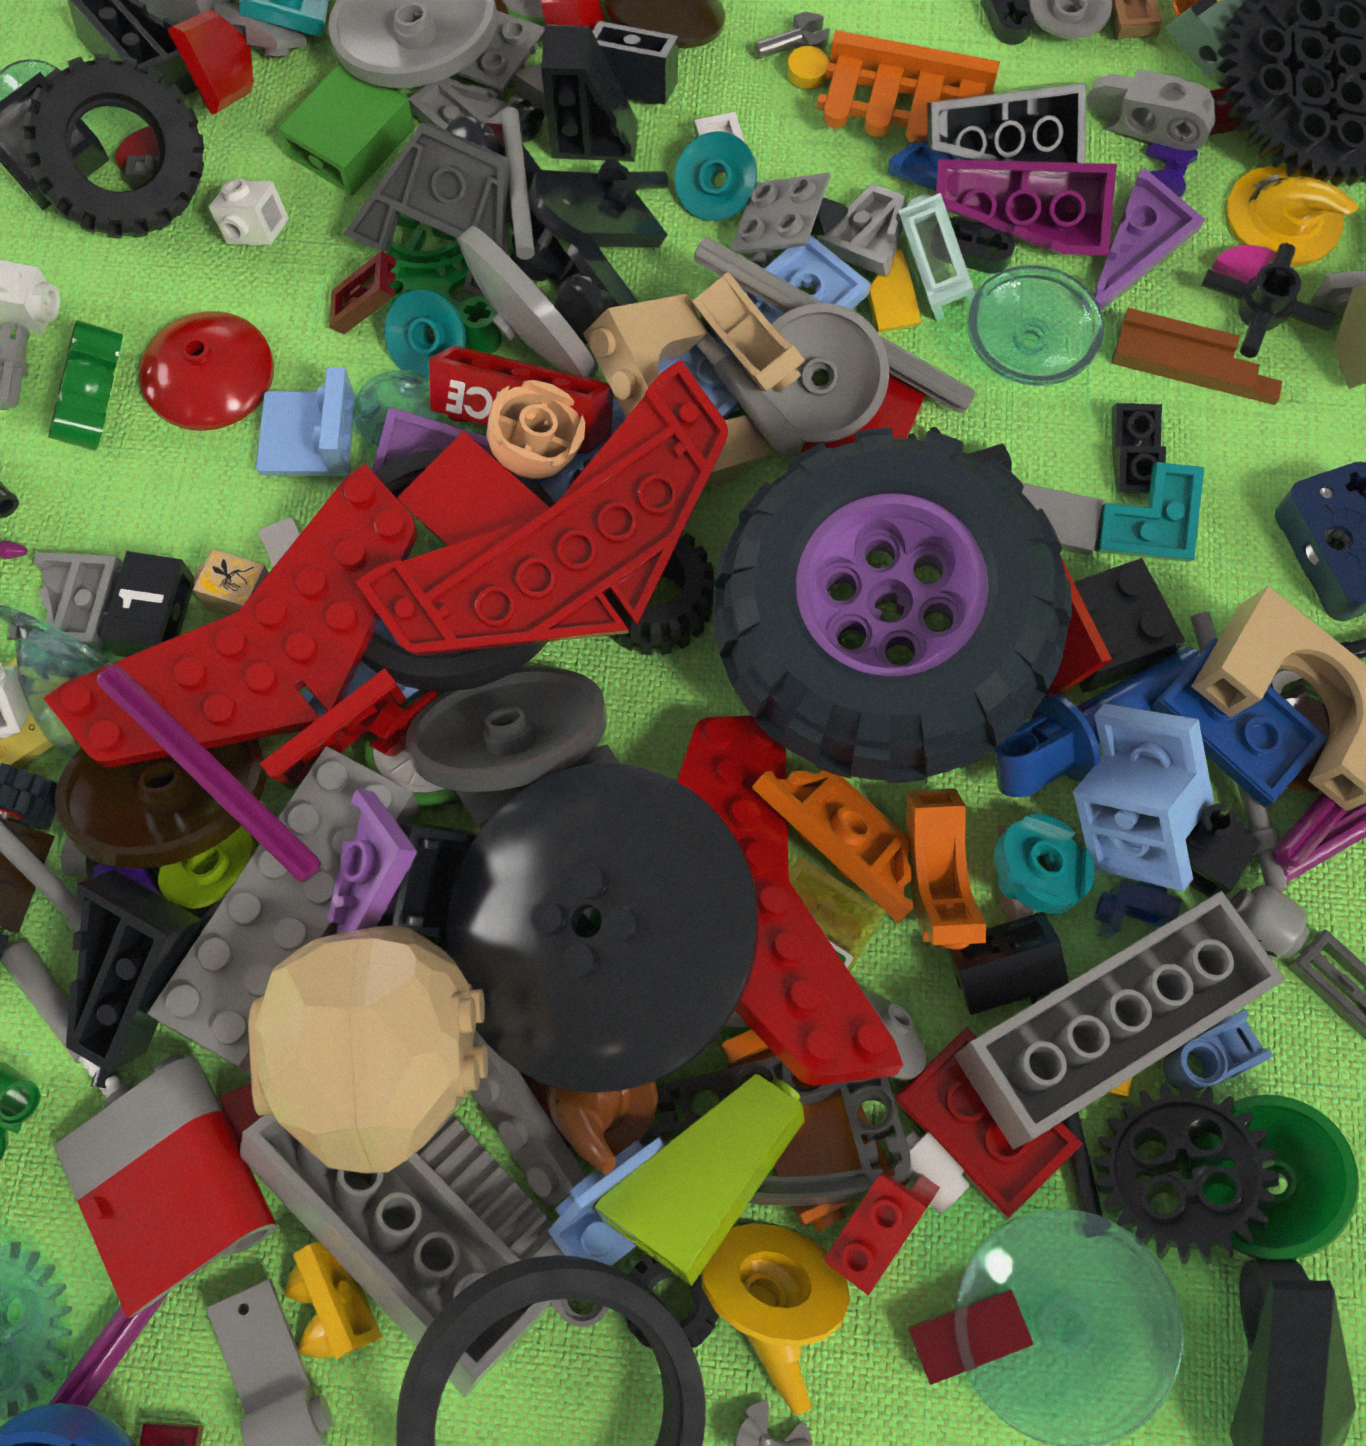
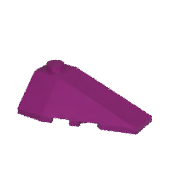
(1040, 202)

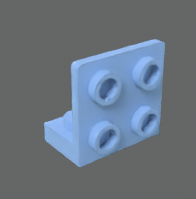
(308, 430)
(580, 1228)

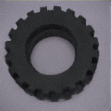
(122, 85)

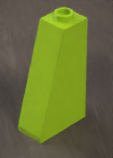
(702, 1180)

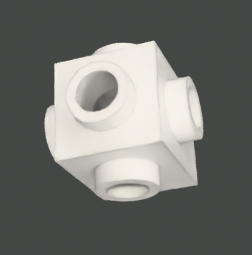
(249, 212)

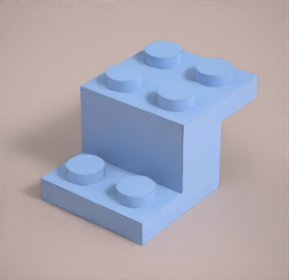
(1144, 795)

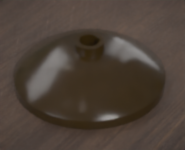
(692, 20)

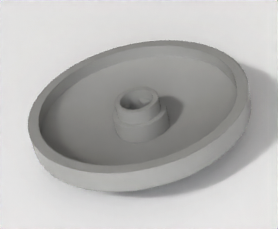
(410, 39)
(522, 306)

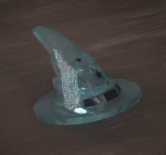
(44, 663)

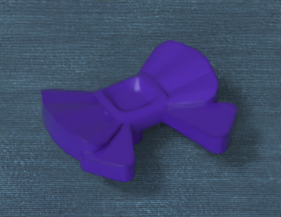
(1175, 166)

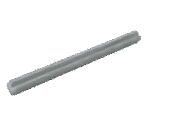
(787, 297)

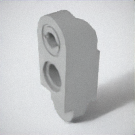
(1154, 108)

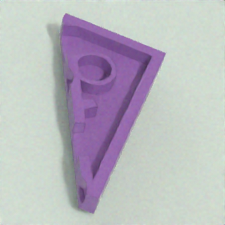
(1149, 231)
(411, 433)
(369, 866)

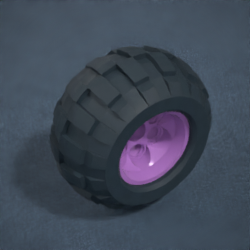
(923, 508)

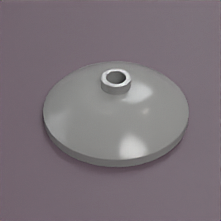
(852, 356)

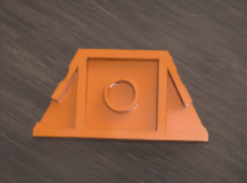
(846, 831)

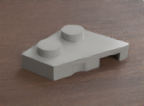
(448, 99)
(869, 230)
(77, 592)

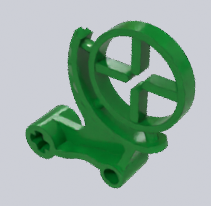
(442, 272)

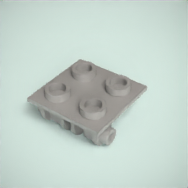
(506, 53)
(779, 216)

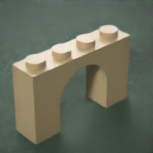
(639, 335)
(1274, 635)

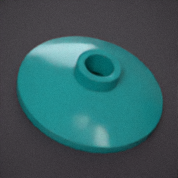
(697, 171)
(409, 325)

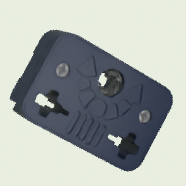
(1328, 534)

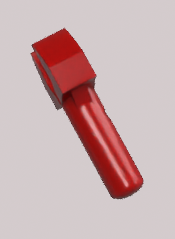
(393, 724)

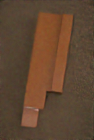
(1190, 356)

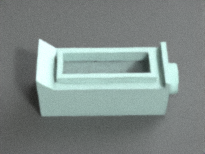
(936, 252)

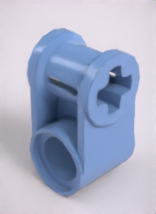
(1223, 1051)

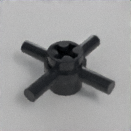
(1269, 299)

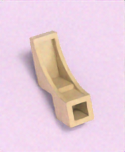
(748, 335)

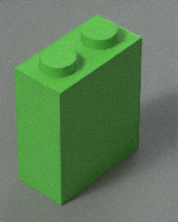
(346, 129)

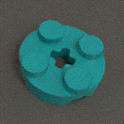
(1027, 881)

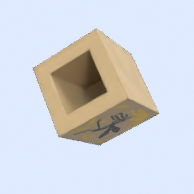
(227, 581)

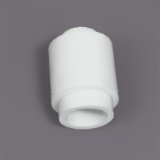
(937, 1165)

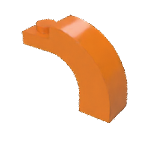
(939, 869)

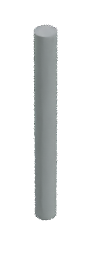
(517, 184)

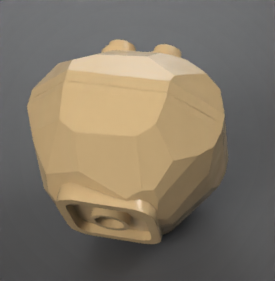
(365, 1046)

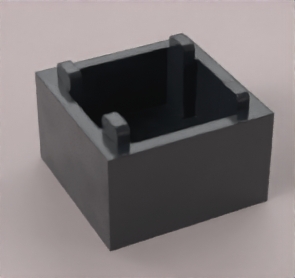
(427, 886)

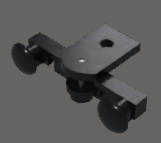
(582, 215)

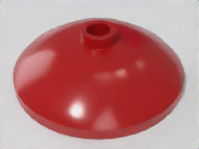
(213, 386)

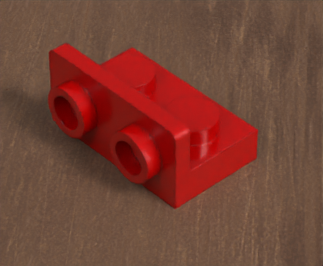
(879, 1229)

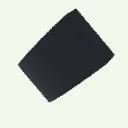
(1136, 445)

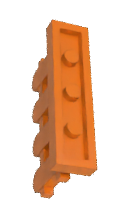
(893, 69)

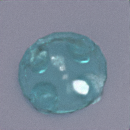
(393, 388)

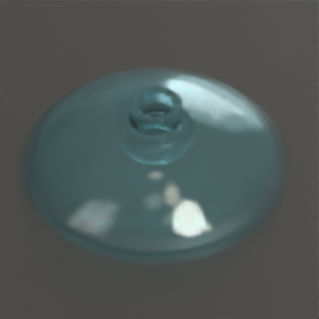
(1036, 307)

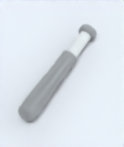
(755, 403)
(51, 1004)

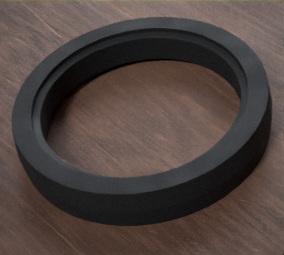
(452, 670)
(539, 1281)

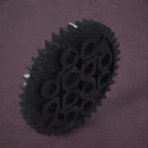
(1300, 83)

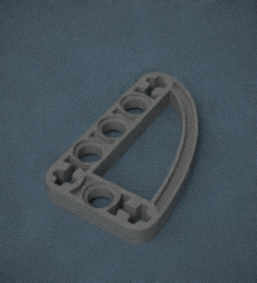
(799, 1189)

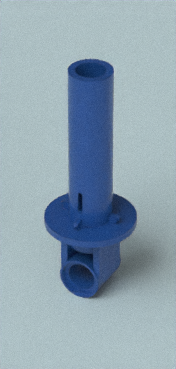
(1065, 736)

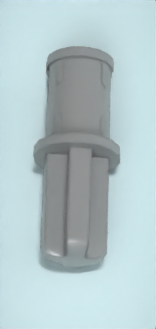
(12, 363)

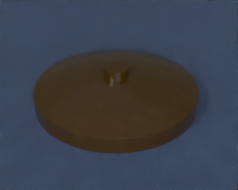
(150, 808)

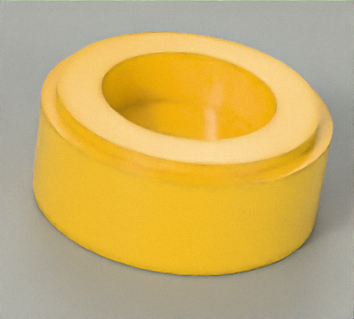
(807, 67)

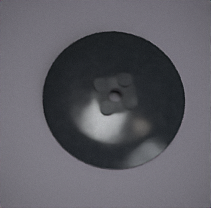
(670, 938)

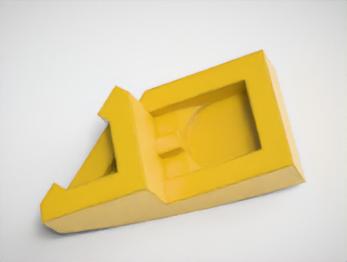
(894, 298)

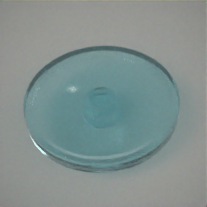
(1098, 1325)

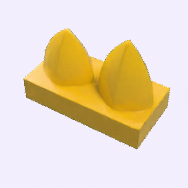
(343, 1313)

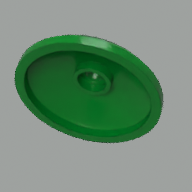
(1318, 1175)

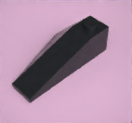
(1012, 124)
(1297, 1371)

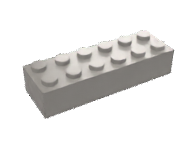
(271, 911)
(1117, 1019)
(396, 1236)

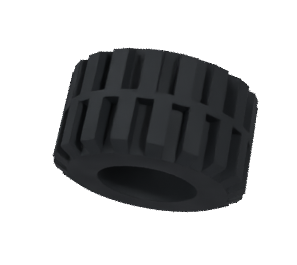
(684, 614)

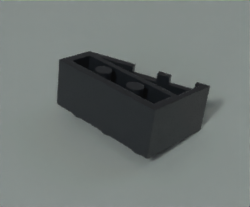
(133, 32)
(583, 99)
(125, 959)

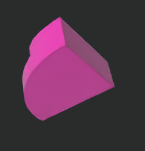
(1243, 261)

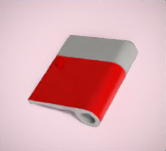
(163, 1184)

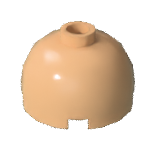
(534, 429)

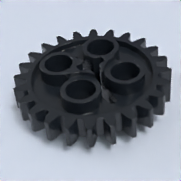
(1196, 1220)

